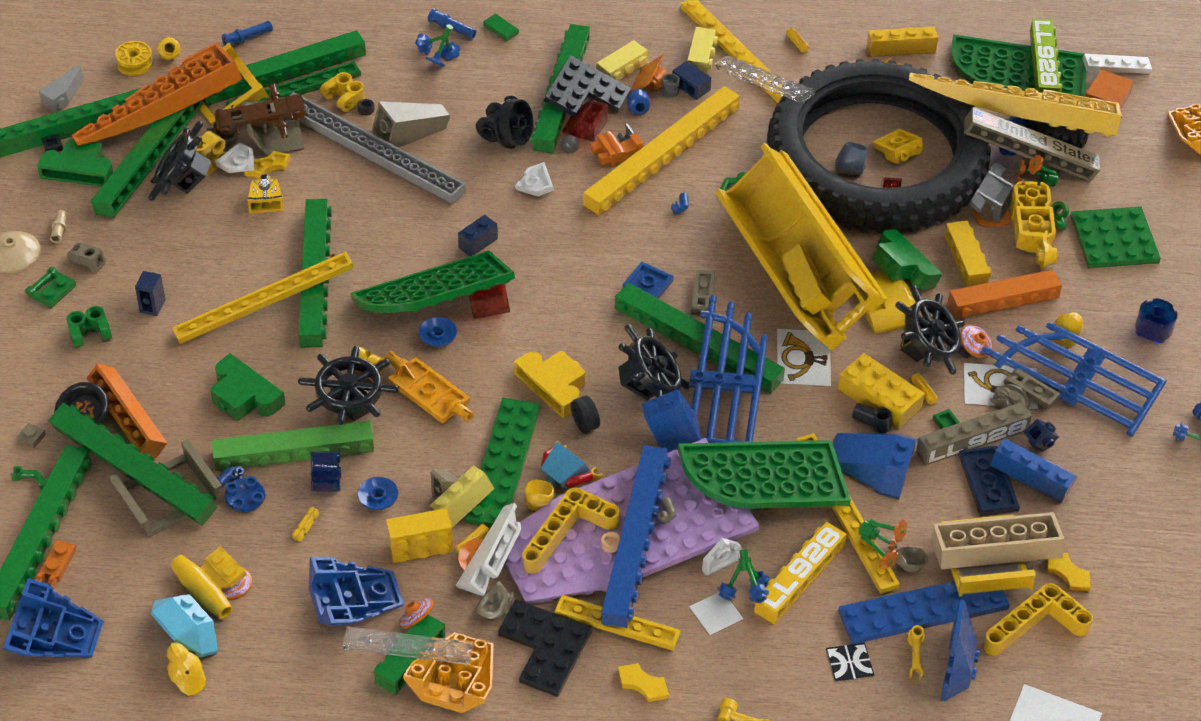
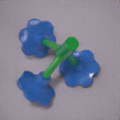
(446, 51)

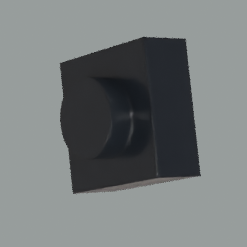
(52, 143)

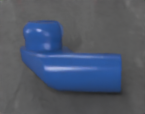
(682, 205)
(231, 473)

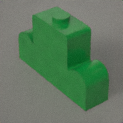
(76, 164)
(904, 261)
(243, 389)

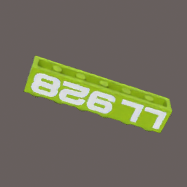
(1045, 55)

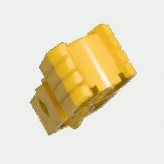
(1034, 221)

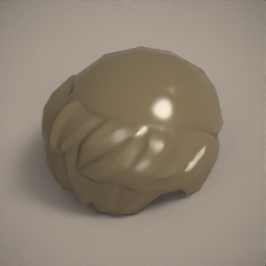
(911, 558)

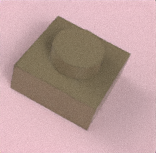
(31, 435)

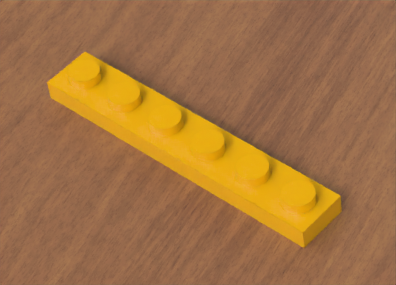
(638, 628)

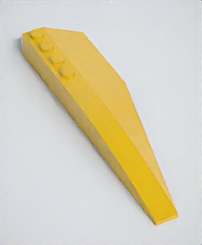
(1047, 107)

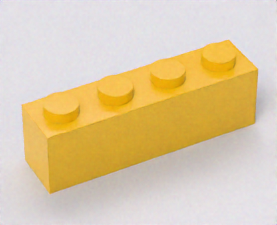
(902, 41)
(967, 253)
(805, 280)

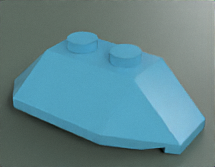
(186, 624)

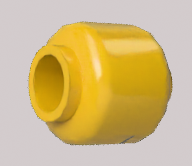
(168, 48)

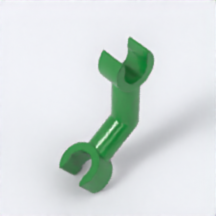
(28, 474)

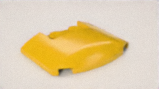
(887, 316)

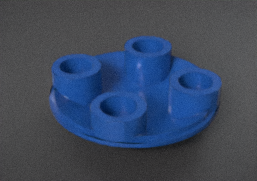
(244, 494)

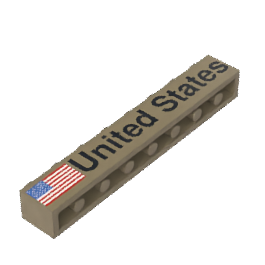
(1031, 143)

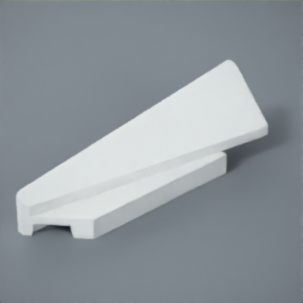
(492, 552)

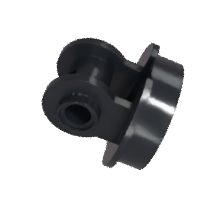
(507, 122)

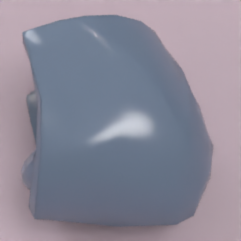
(851, 159)

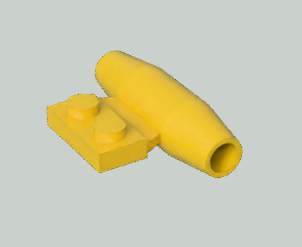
(207, 582)

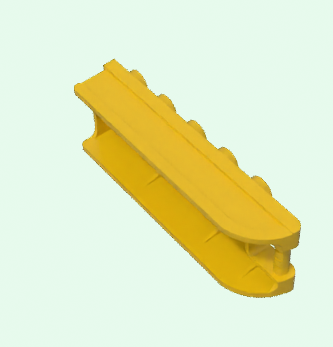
(779, 211)

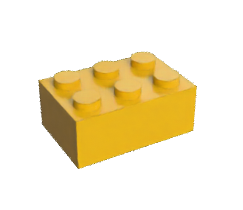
(419, 535)

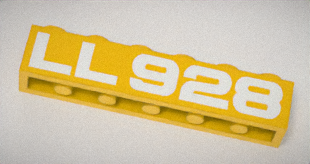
(801, 572)

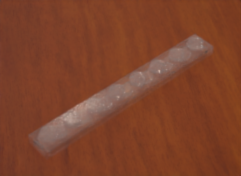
(765, 79)

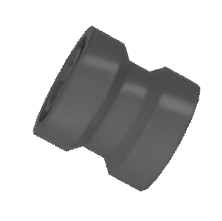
(670, 85)

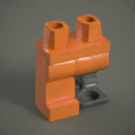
(616, 148)

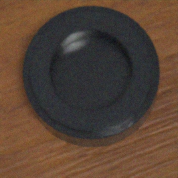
(365, 107)

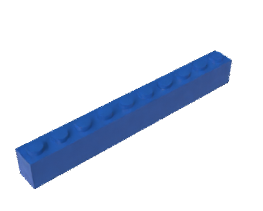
(635, 537)

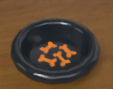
(88, 399)

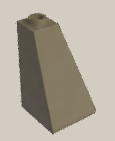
(407, 122)

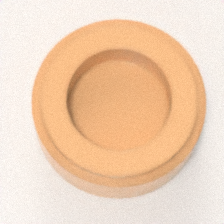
(610, 541)

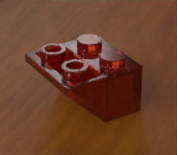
(588, 121)
(489, 302)

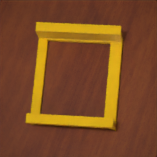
(253, 95)

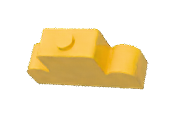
(553, 380)

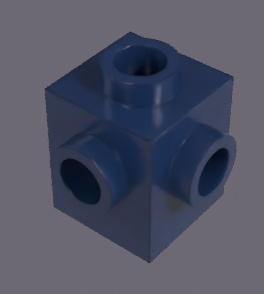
(1041, 434)

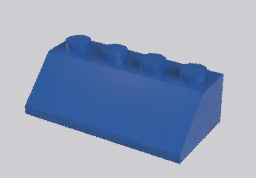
(1033, 470)

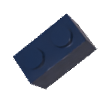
(692, 80)
(477, 235)
(150, 293)

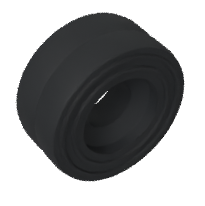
(585, 414)

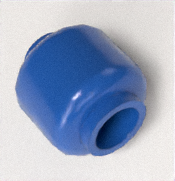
(638, 102)

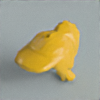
(180, 662)

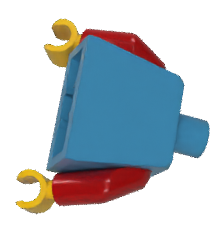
(565, 468)

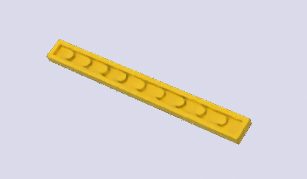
(726, 39)
(262, 297)
(851, 522)

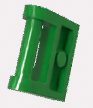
(54, 291)

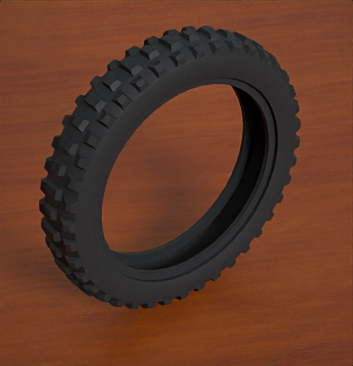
(873, 206)

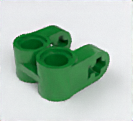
(92, 320)

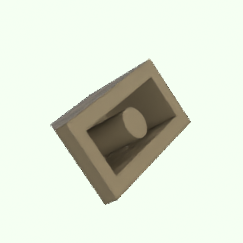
(441, 481)

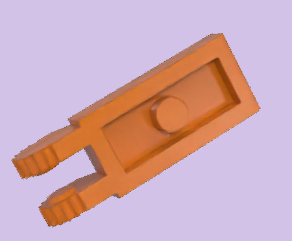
(56, 563)

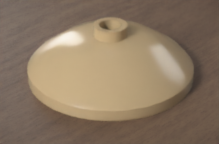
(18, 251)

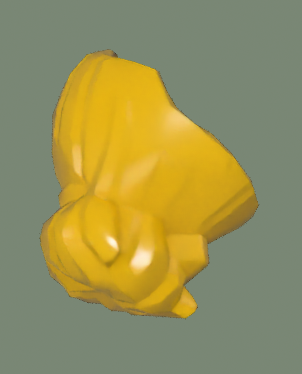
(1072, 322)
(538, 494)

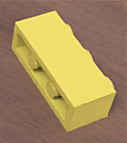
(703, 48)
(623, 61)
(464, 494)

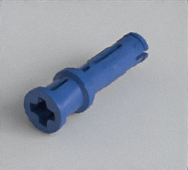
(445, 19)
(239, 36)

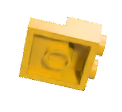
(899, 145)

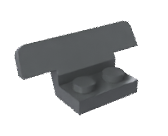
(994, 192)

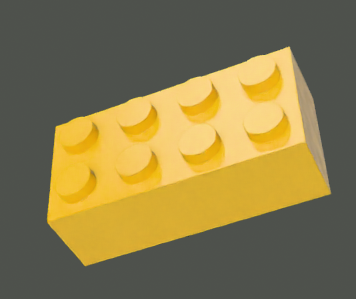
(879, 387)

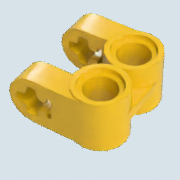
(342, 85)
(211, 148)

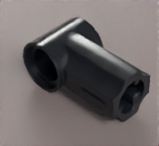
(878, 418)

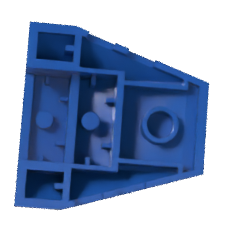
(876, 459)
(350, 592)
(51, 625)
(962, 655)

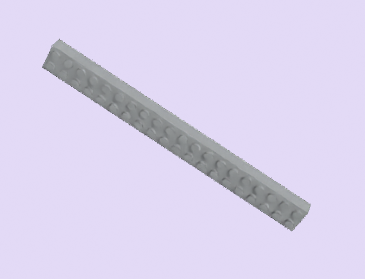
(382, 152)

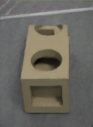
(87, 256)

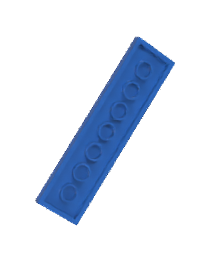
(920, 607)

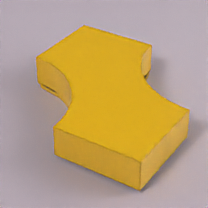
(272, 162)
(1074, 577)
(650, 687)

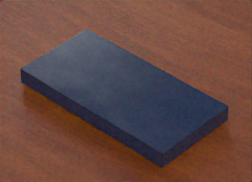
(989, 486)

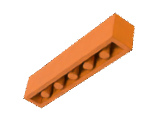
(1004, 294)
(128, 411)

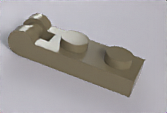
(702, 290)
(1034, 389)

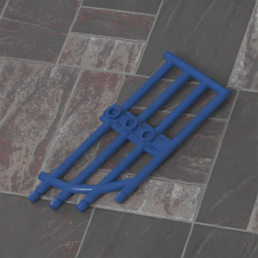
(1083, 373)
(721, 380)

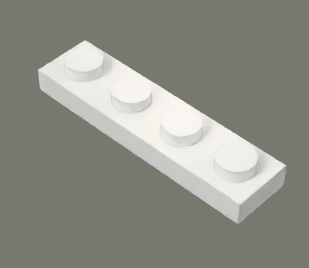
(1116, 63)

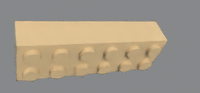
(997, 540)

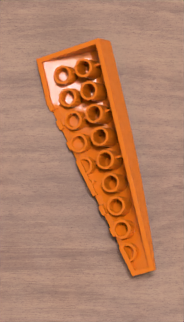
(194, 80)

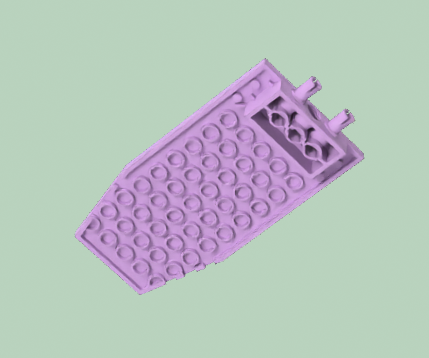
(584, 567)

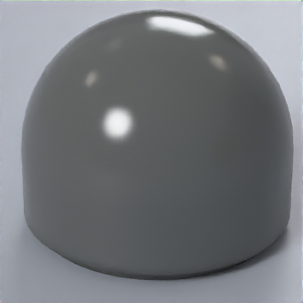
(570, 144)

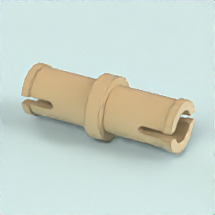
(58, 226)

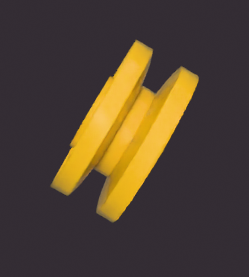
(134, 58)

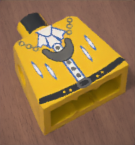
(265, 195)

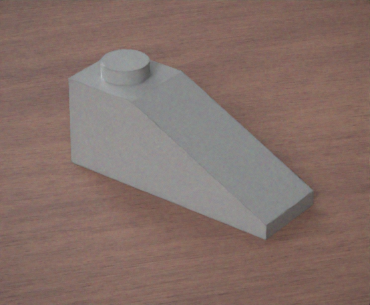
(61, 91)

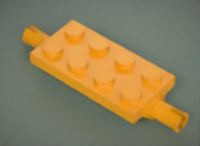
(428, 389)

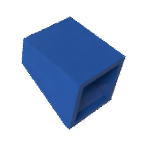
(671, 420)

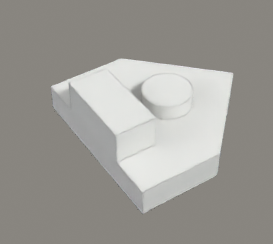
(237, 159)
(535, 181)
(721, 555)

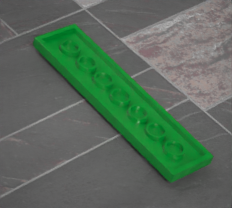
(505, 458)

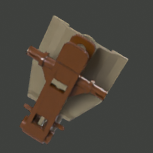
(269, 123)

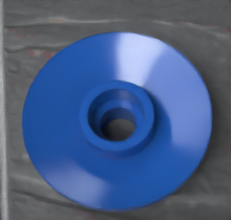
(437, 331)
(378, 493)

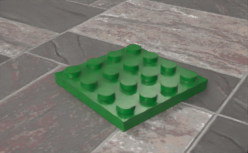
(1115, 237)

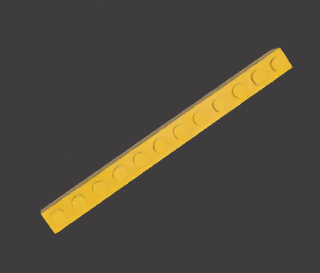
(661, 150)

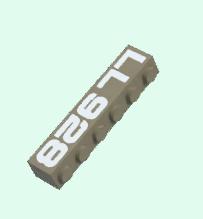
(973, 433)

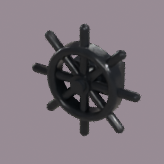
(181, 165)
(925, 331)
(649, 367)
(348, 392)

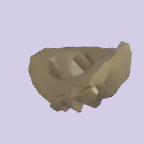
(1009, 395)
(495, 602)

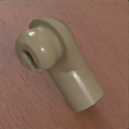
(669, 511)

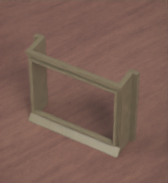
(201, 470)

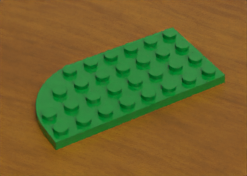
(1012, 64)
(435, 285)
(766, 473)

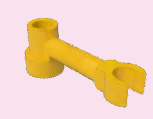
(916, 642)
(728, 712)

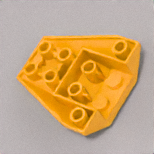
(1188, 125)
(454, 684)

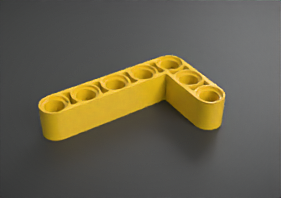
(573, 504)
(1047, 600)

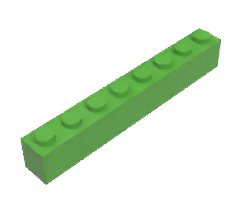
(291, 445)

